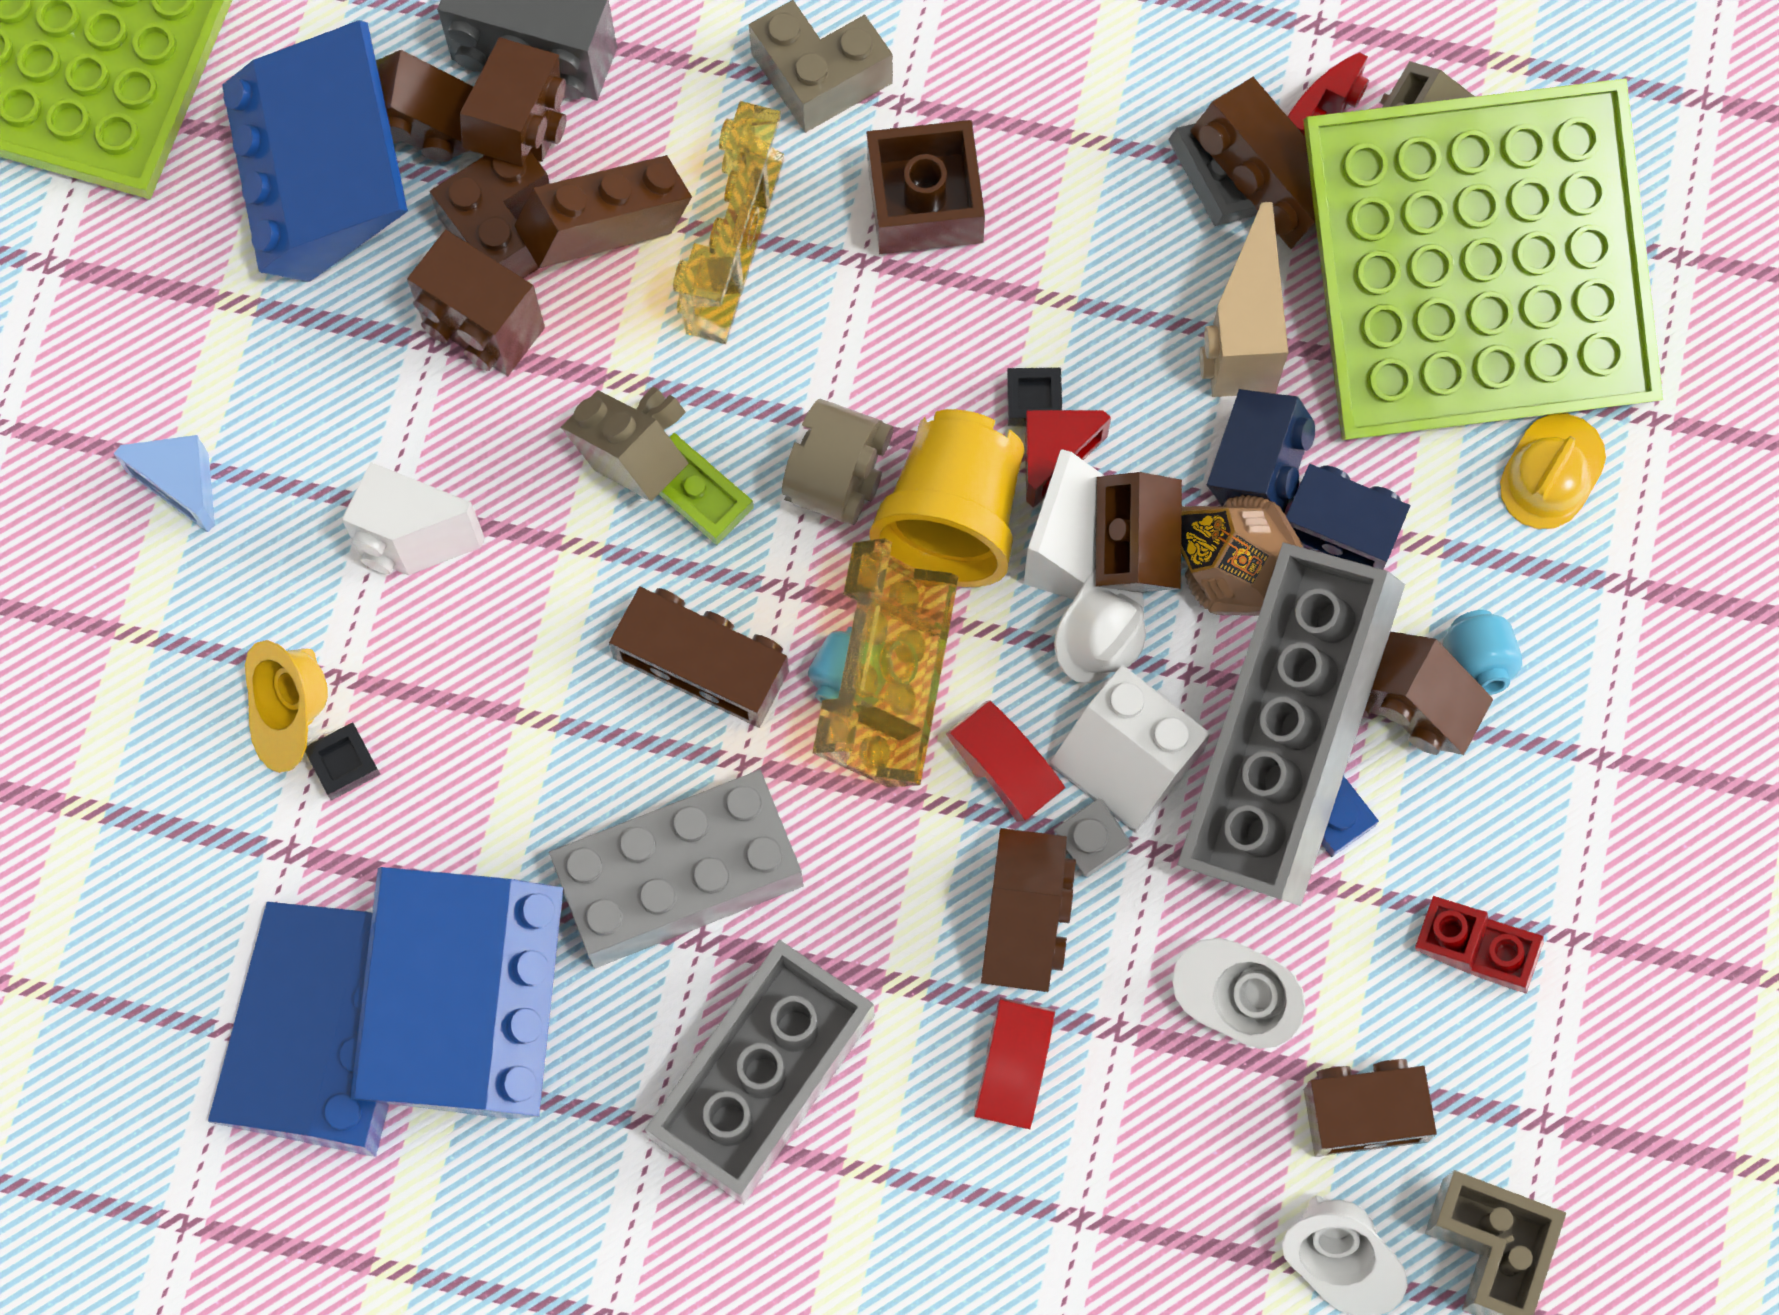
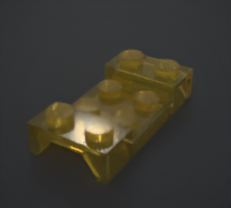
(716, 275)
(890, 667)

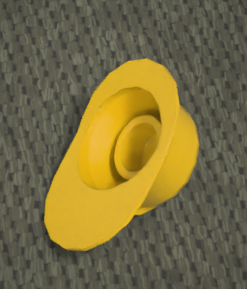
(1552, 471)
(283, 699)

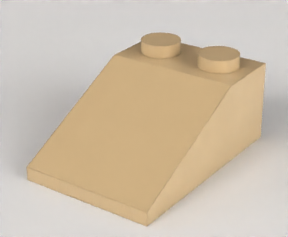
(1248, 334)

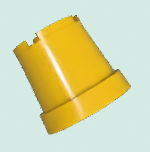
(954, 499)

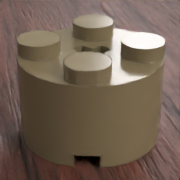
(836, 461)

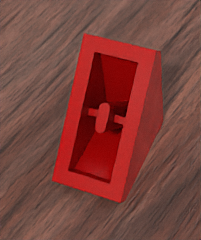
(1056, 430)

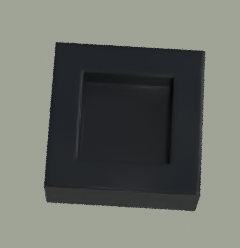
(1032, 391)
(342, 761)

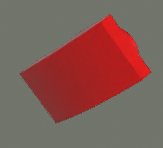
(1332, 91)
(1007, 759)
(1478, 945)
(1014, 1063)

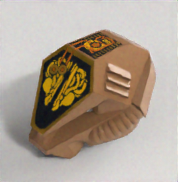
(1233, 552)

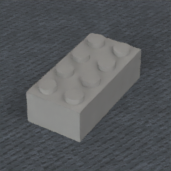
(677, 868)
(761, 1071)

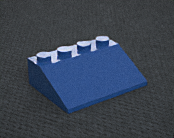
(314, 151)
(457, 993)
(299, 1033)

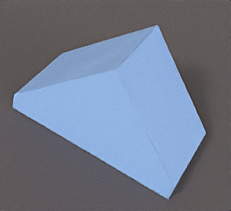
(175, 472)

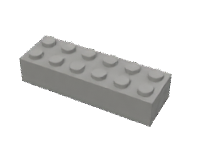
(1292, 723)

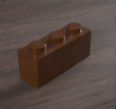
(1261, 156)
(602, 211)
(700, 655)

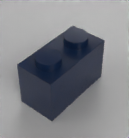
(1262, 448)
(1346, 517)

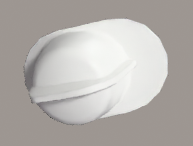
(1100, 632)
(1239, 992)
(1345, 1258)

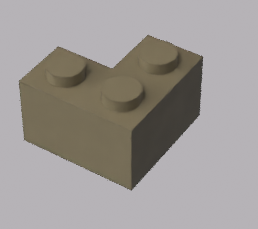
(817, 74)
(1508, 1233)

